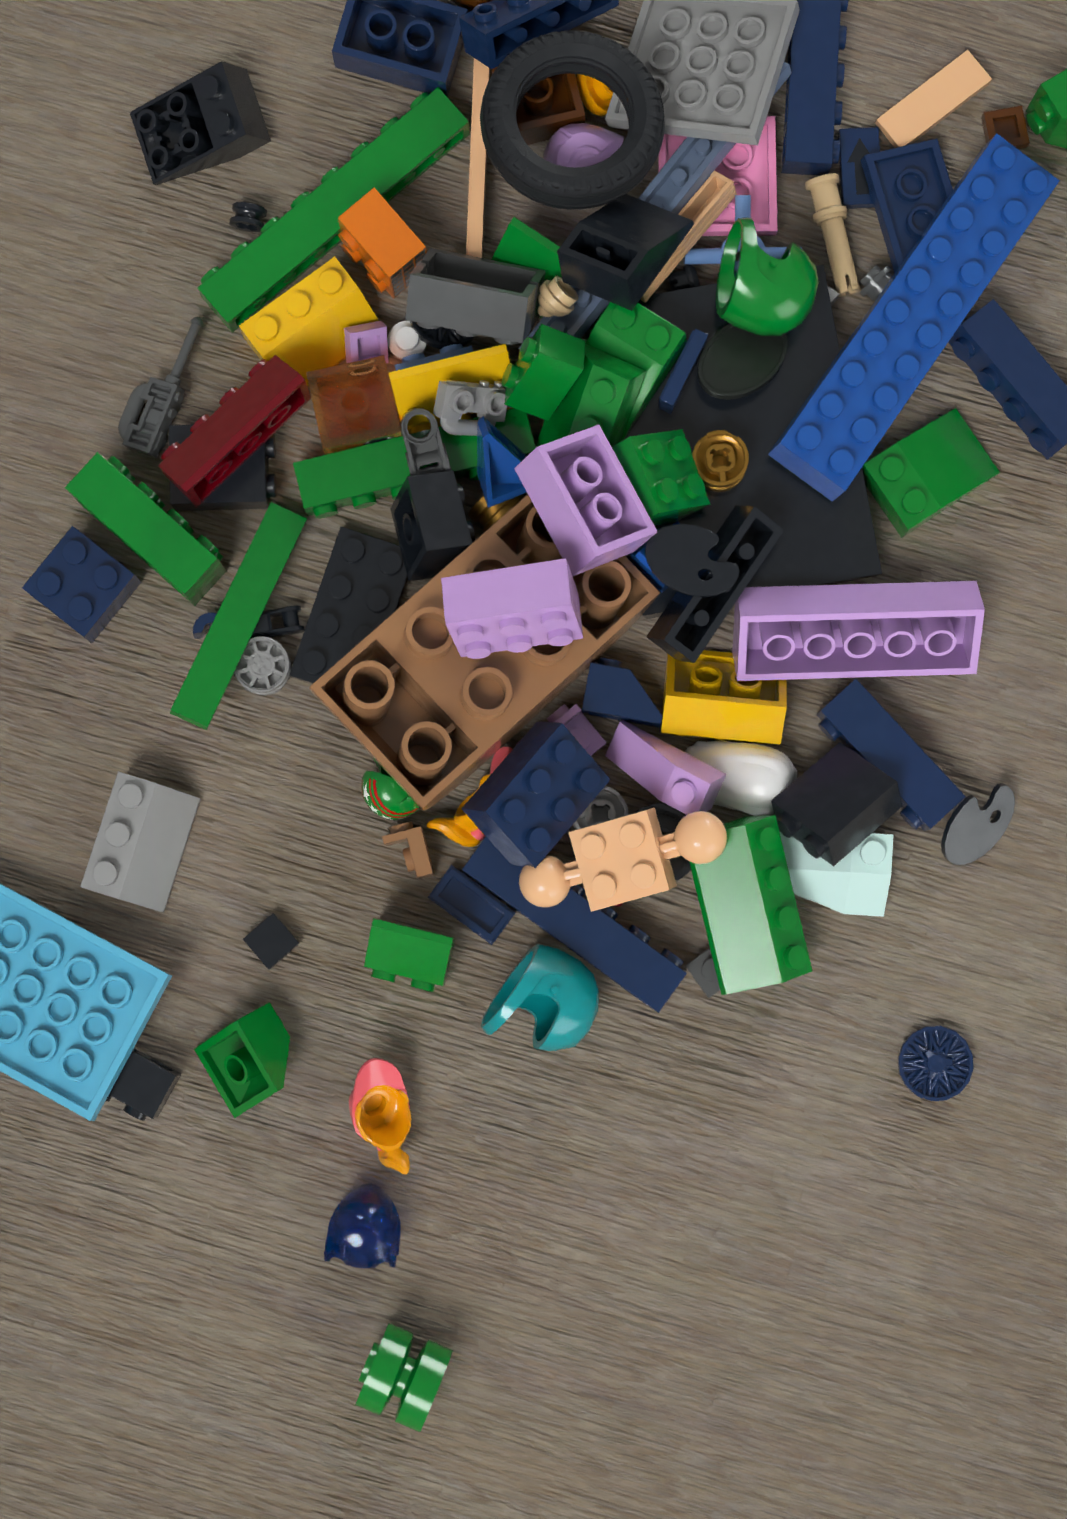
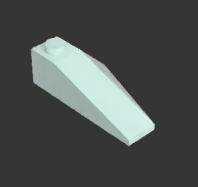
(853, 885)

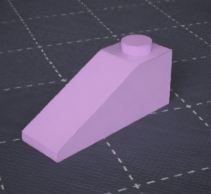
(665, 770)

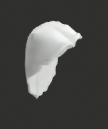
(752, 773)

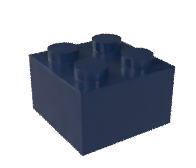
(82, 584)

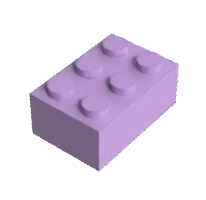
(585, 499)
(512, 608)

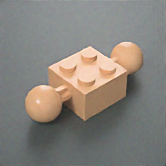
(624, 859)

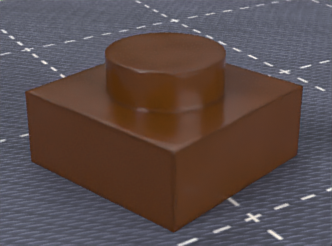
(1008, 124)

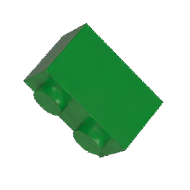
(543, 371)

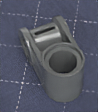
(424, 449)

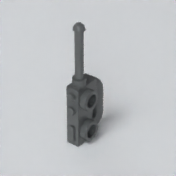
(162, 404)

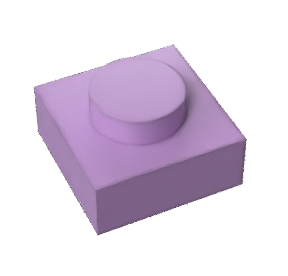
(366, 341)

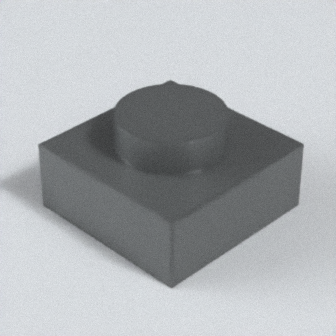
(704, 973)

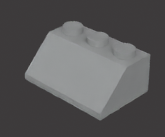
(140, 842)

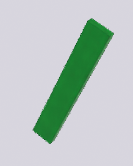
(238, 616)

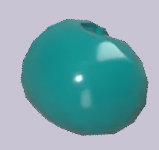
(555, 991)

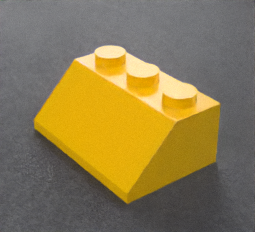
(309, 320)
(419, 384)
(711, 703)

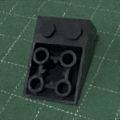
(200, 123)
(621, 249)

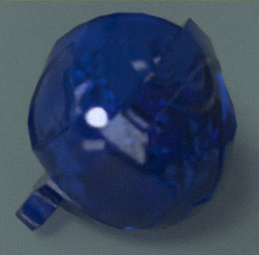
(364, 1229)

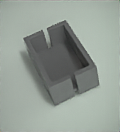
(474, 296)

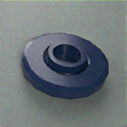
(935, 1063)

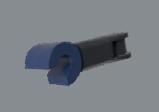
(264, 626)

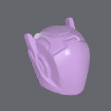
(581, 145)

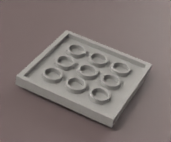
(712, 64)

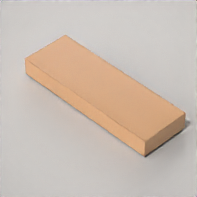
(933, 100)

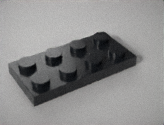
(354, 598)

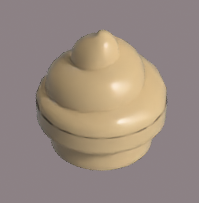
(556, 298)

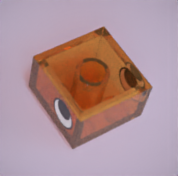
(353, 404)

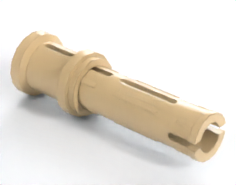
(831, 216)

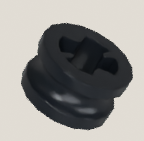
(247, 216)

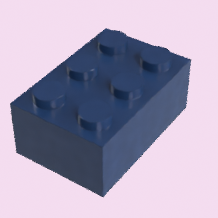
(401, 42)
(536, 794)

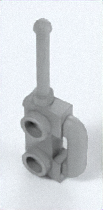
(461, 397)

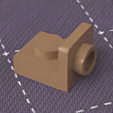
(417, 854)

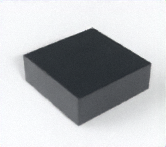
(271, 941)

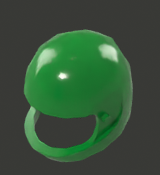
(768, 292)

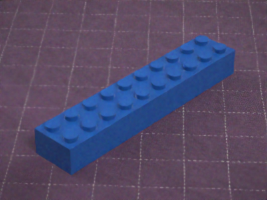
(913, 318)

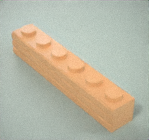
(703, 210)

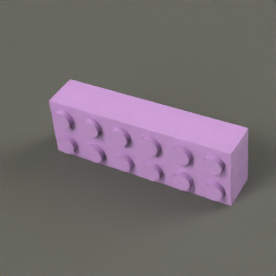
(857, 630)

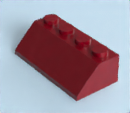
(235, 429)

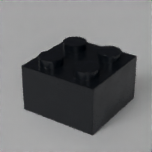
(431, 523)

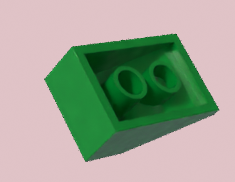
(643, 341)
(928, 472)

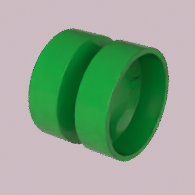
(394, 1373)

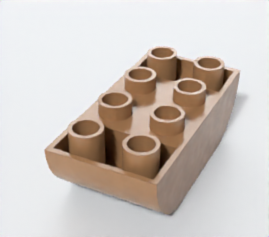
(444, 714)

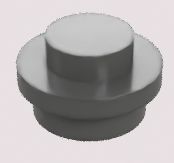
(875, 281)

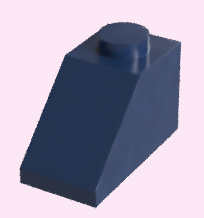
(618, 695)

